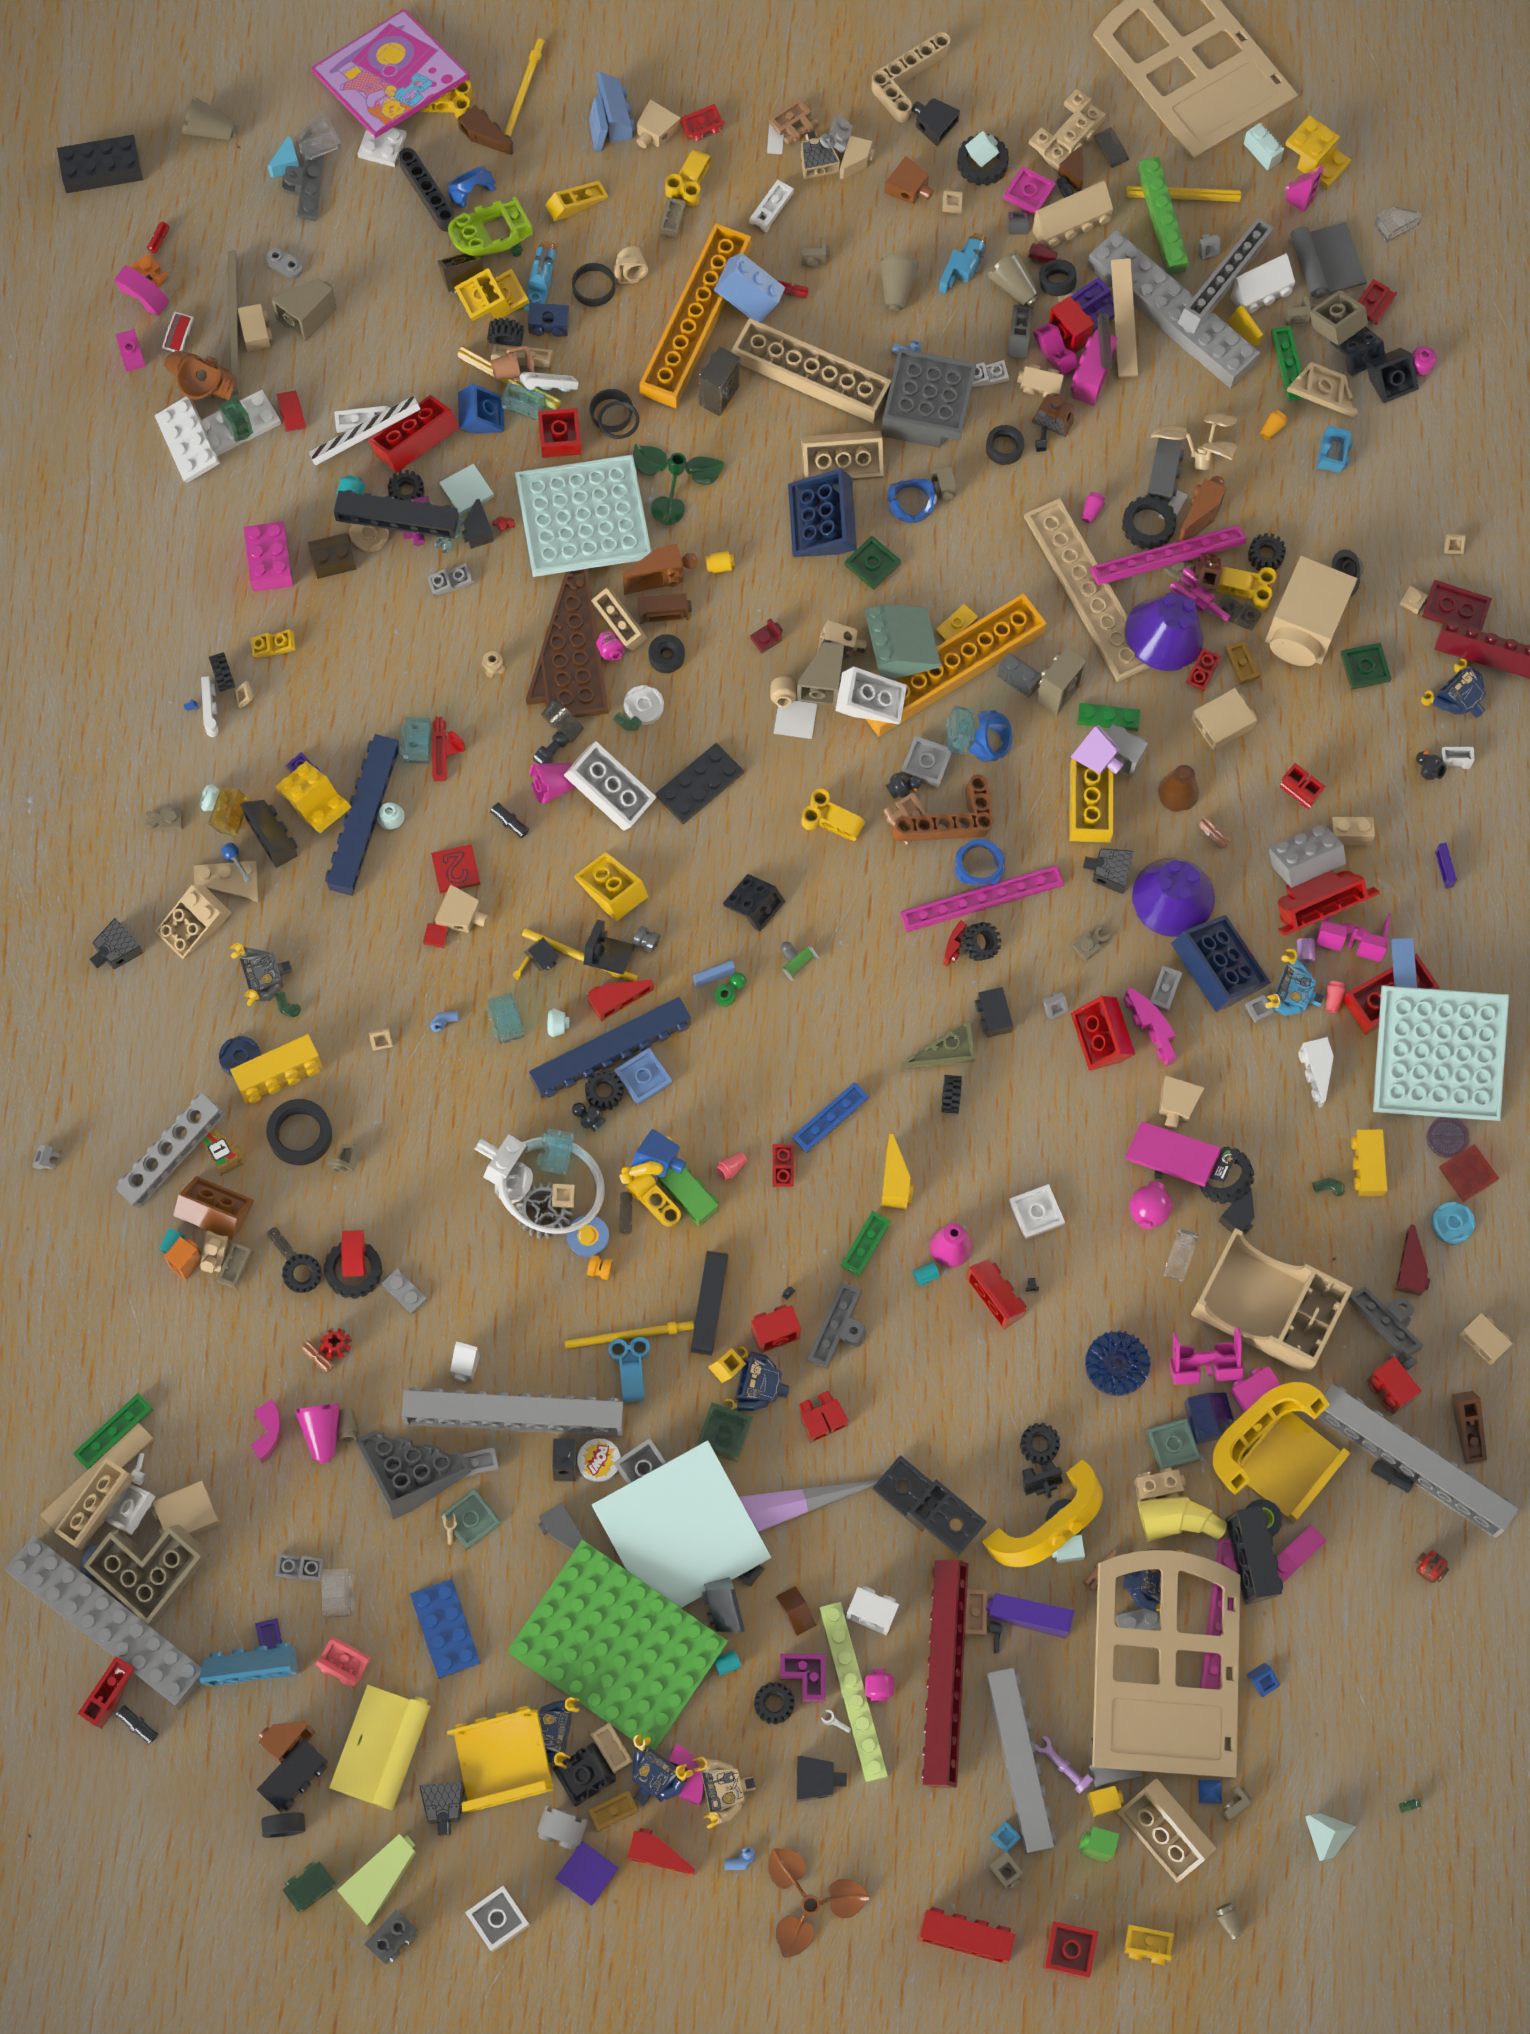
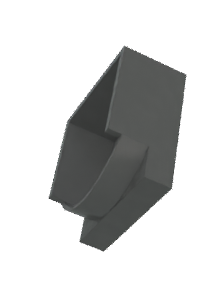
(927, 398)

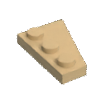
(228, 879)

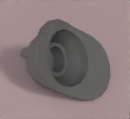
(1350, 564)

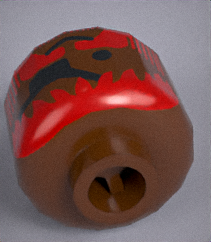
(1432, 1566)

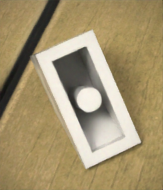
(464, 1362)

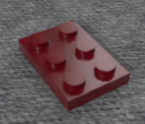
(1456, 605)

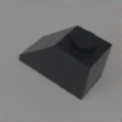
(476, 527)
(1239, 1214)

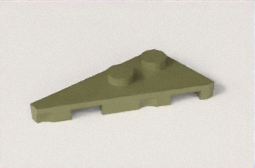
(951, 1049)

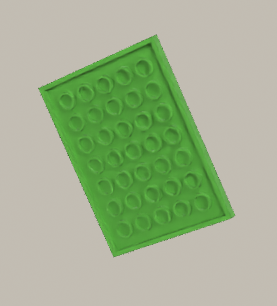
(617, 1645)

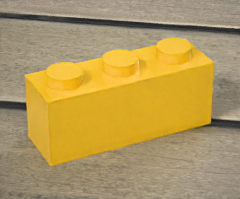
(1369, 1163)

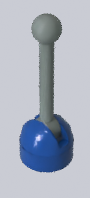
(231, 853)

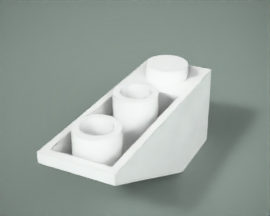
(1318, 1063)

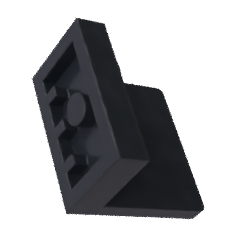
(1361, 348)
(755, 901)
(607, 952)

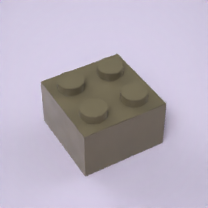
(1338, 317)

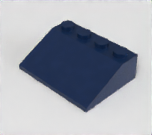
(822, 515)
(1220, 962)

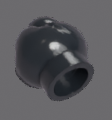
(1432, 765)
(900, 788)
(590, 1119)

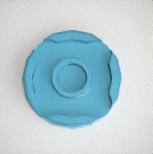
(1453, 1223)

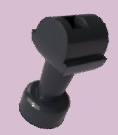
(544, 754)

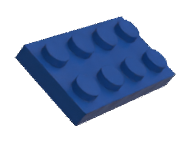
(445, 1628)

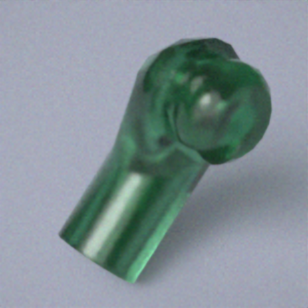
(286, 1008)
(1329, 1183)

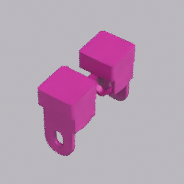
(1370, 945)
(1224, 1360)

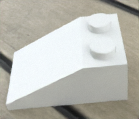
(870, 696)

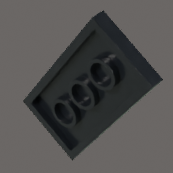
(699, 783)

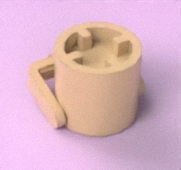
(632, 264)

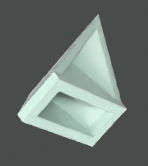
(1328, 1834)

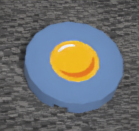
(589, 1239)

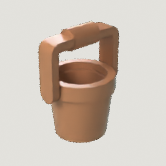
(508, 366)

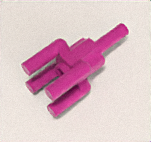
(1202, 598)

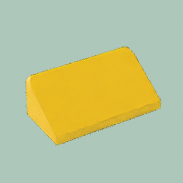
(1245, 326)

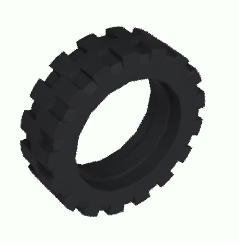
(978, 176)
(1145, 540)
(1236, 1190)
(356, 1290)

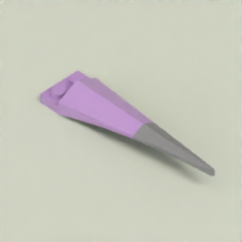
(778, 1507)

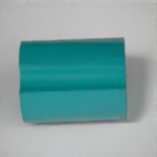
(169, 1239)
(925, 1273)
(727, 1663)

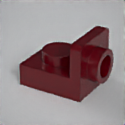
(767, 636)

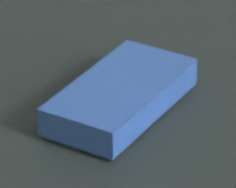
(713, 974)

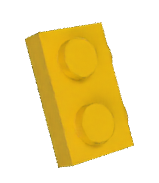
(1148, 1943)

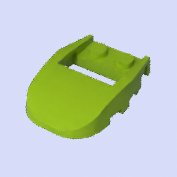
(471, 236)

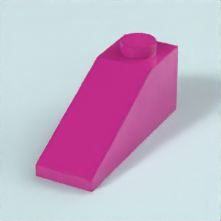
(1304, 189)
(1299, 1552)

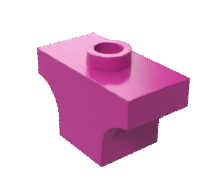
(130, 350)

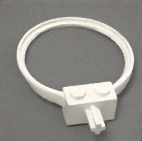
(506, 1157)

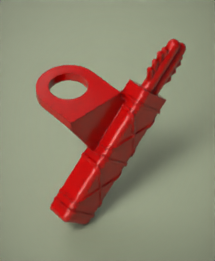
(442, 748)

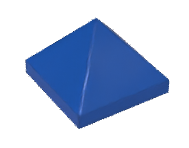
(1210, 1791)

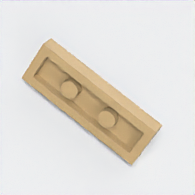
(541, 357)

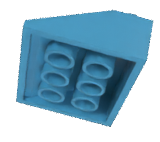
(249, 1666)

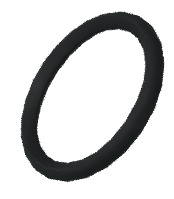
(637, 419)

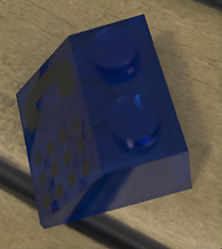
(1209, 1416)

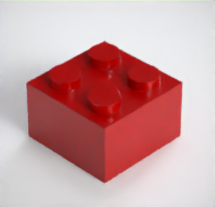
(1072, 323)
(559, 432)
(775, 1328)
(1393, 1385)
(1070, 1950)

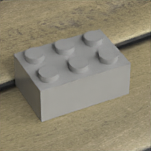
(1307, 855)

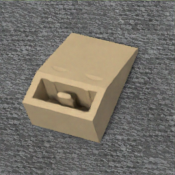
(192, 920)

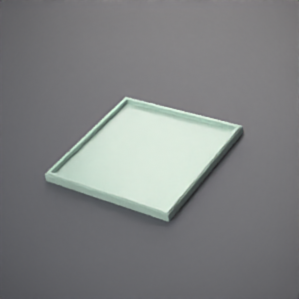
(682, 1526)

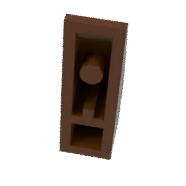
(1470, 1426)

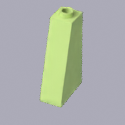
(376, 1880)

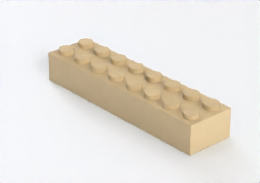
(812, 370)

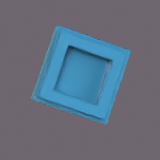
(1006, 1836)

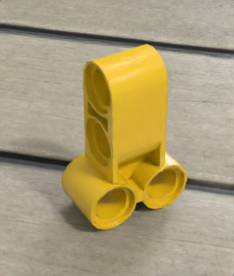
(453, 101)
(689, 178)
(1248, 585)
(831, 817)
(643, 1188)

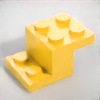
(1318, 148)
(493, 295)
(313, 797)

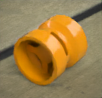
(595, 1266)

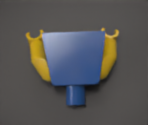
(654, 1156)

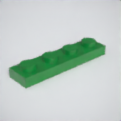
(1287, 358)
(113, 1431)

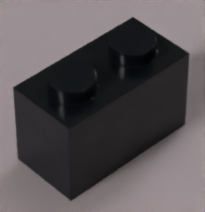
(994, 1012)

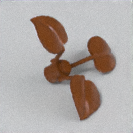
(794, 1934)

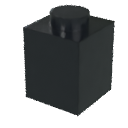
(542, 955)

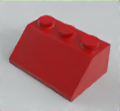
(1102, 1032)
(996, 1293)

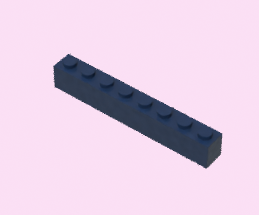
(363, 815)
(610, 1048)

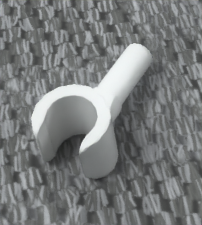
(138, 1476)
(836, 1722)

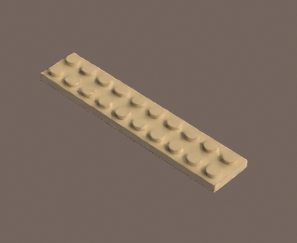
(1093, 602)

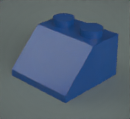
(480, 410)

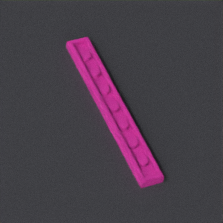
(1168, 555)
(981, 898)
(1212, 1661)

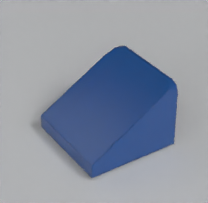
(1263, 1679)

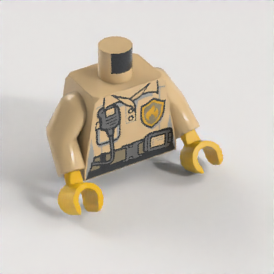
(722, 1789)

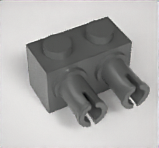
(392, 1937)

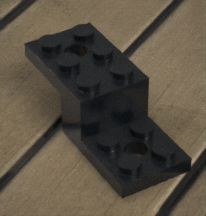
(929, 1505)

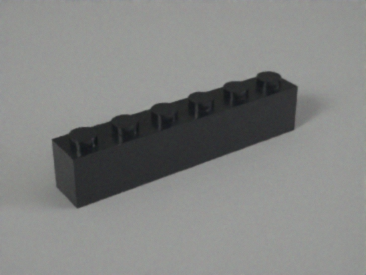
(396, 514)

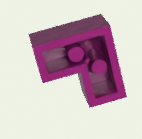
(809, 1669)

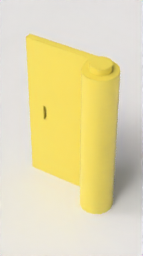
(378, 1761)

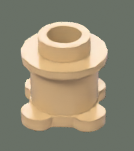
(492, 663)

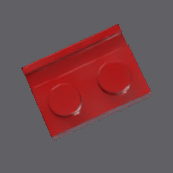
(1377, 300)

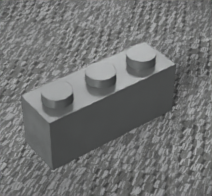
(1166, 469)

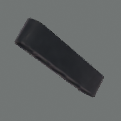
(423, 182)
(709, 1303)

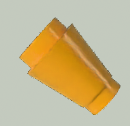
(1273, 424)

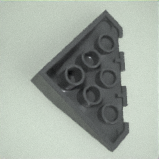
(407, 1472)

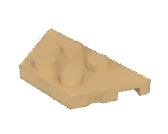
(1324, 388)

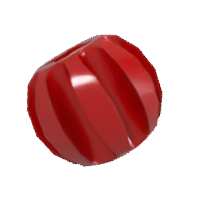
(330, 1339)

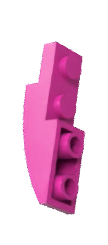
(1148, 1017)

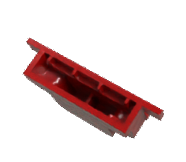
(1321, 898)

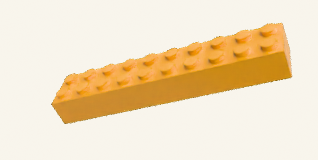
(692, 320)
(969, 656)

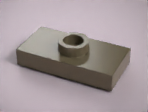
(672, 217)
(234, 1265)

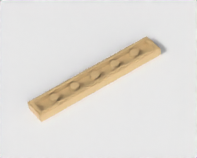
(1124, 318)
(121, 1454)

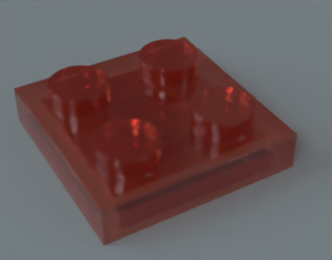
(1469, 1173)

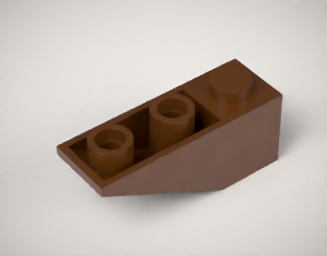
(482, 130)

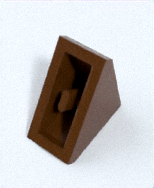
(1073, 169)
(796, 1610)

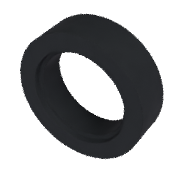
(290, 1108)

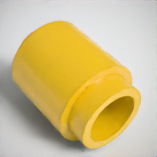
(720, 562)

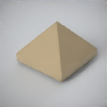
(1454, 543)
(244, 694)
(380, 1039)

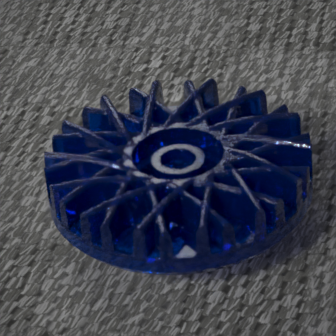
(1120, 1348)

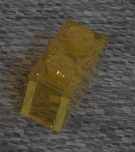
(227, 812)

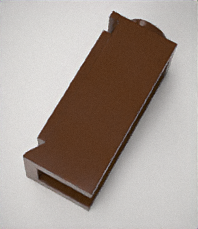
(663, 608)

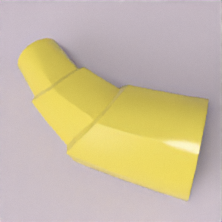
(1178, 1514)

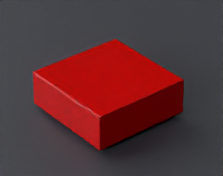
(435, 935)

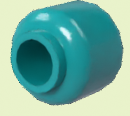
(351, 483)

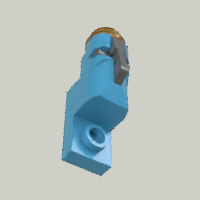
(965, 263)
(541, 273)

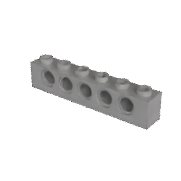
(182, 1147)

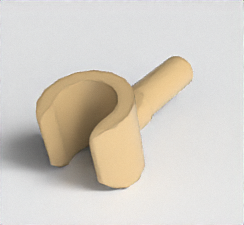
(449, 1525)

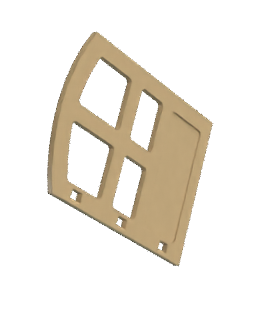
(1219, 98)
(1162, 1723)

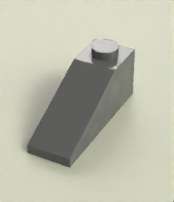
(1020, 331)
(560, 1527)

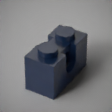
(541, 313)

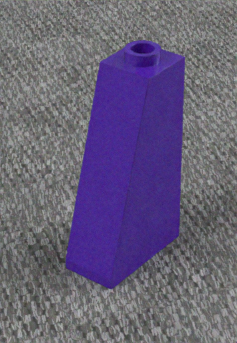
(1031, 1615)

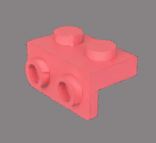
(343, 1662)

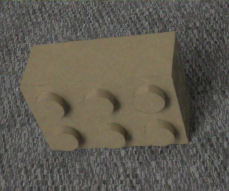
(1061, 680)

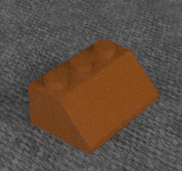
(212, 1207)
(284, 1737)

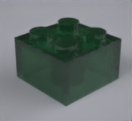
(725, 1431)

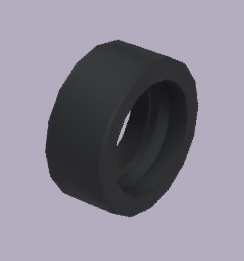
(1058, 288)
(1002, 431)
(283, 1825)

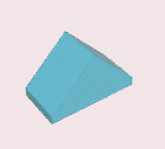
(284, 157)

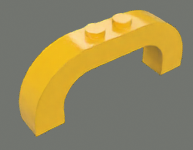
(1256, 1421)
(1057, 1530)

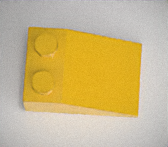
(612, 886)
(896, 1182)

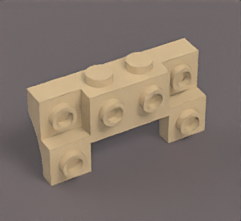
(1072, 134)

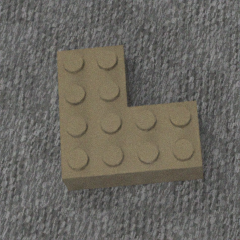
(148, 1580)

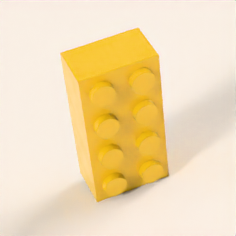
(1090, 804)
(277, 1069)

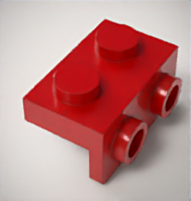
(702, 122)

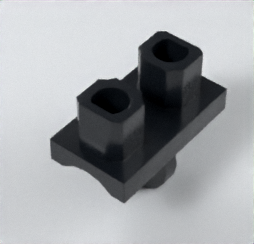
(1043, 1482)

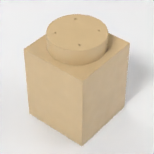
(1309, 613)

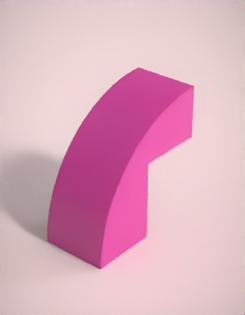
(140, 287)
(1053, 348)
(271, 1420)
(693, 1788)

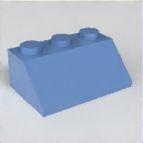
(616, 109)
(749, 287)

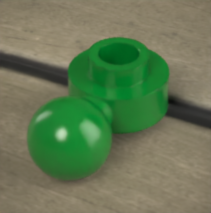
(737, 981)

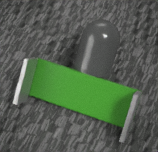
(796, 960)

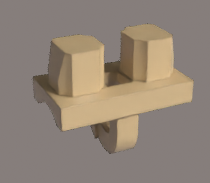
(213, 1245)

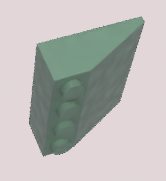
(902, 640)

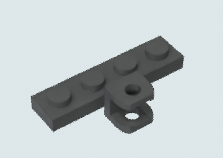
(307, 184)
(1388, 1321)
(838, 1327)

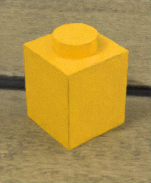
(726, 1365)
(1105, 1801)

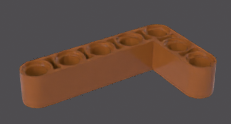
(951, 821)

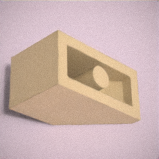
(856, 156)

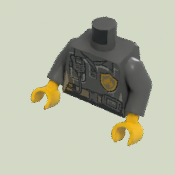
(261, 973)

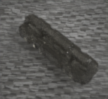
(625, 1213)
(281, 1243)

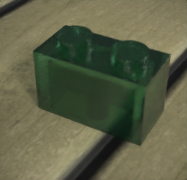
(236, 419)
(309, 1886)

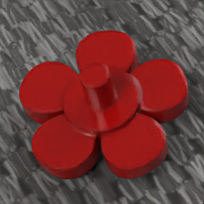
(503, 523)

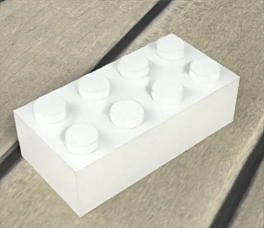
(609, 786)

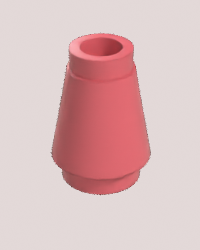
(1334, 996)
(729, 1167)

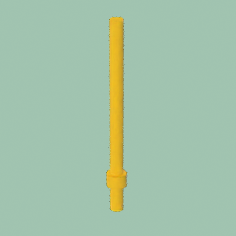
(534, 58)
(573, 953)
(671, 1328)

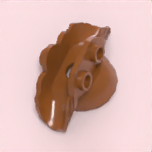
(186, 366)

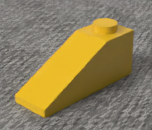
(575, 199)

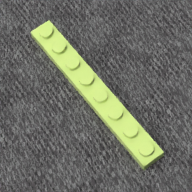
(853, 1692)

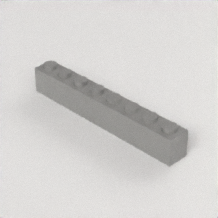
(1224, 276)
(1020, 1762)

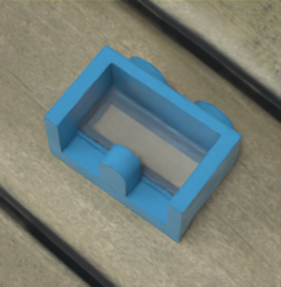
(1334, 449)

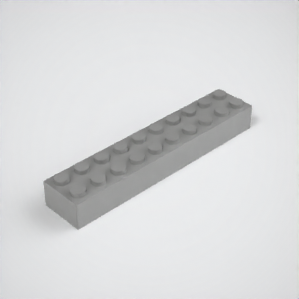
(1163, 301)
(513, 1412)
(1417, 1462)
(105, 1621)

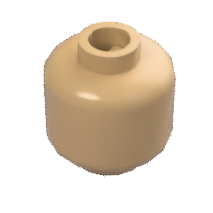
(783, 691)

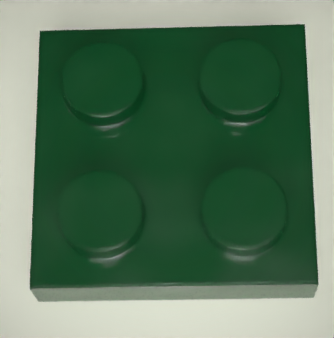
(872, 562)
(1365, 666)

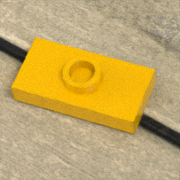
(957, 622)

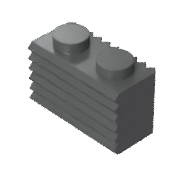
(1019, 674)

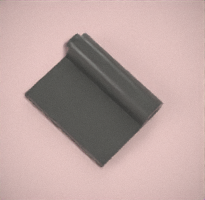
(1328, 259)

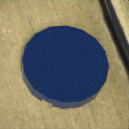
(236, 1052)

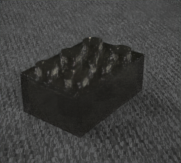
(719, 380)

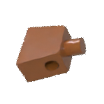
(908, 182)

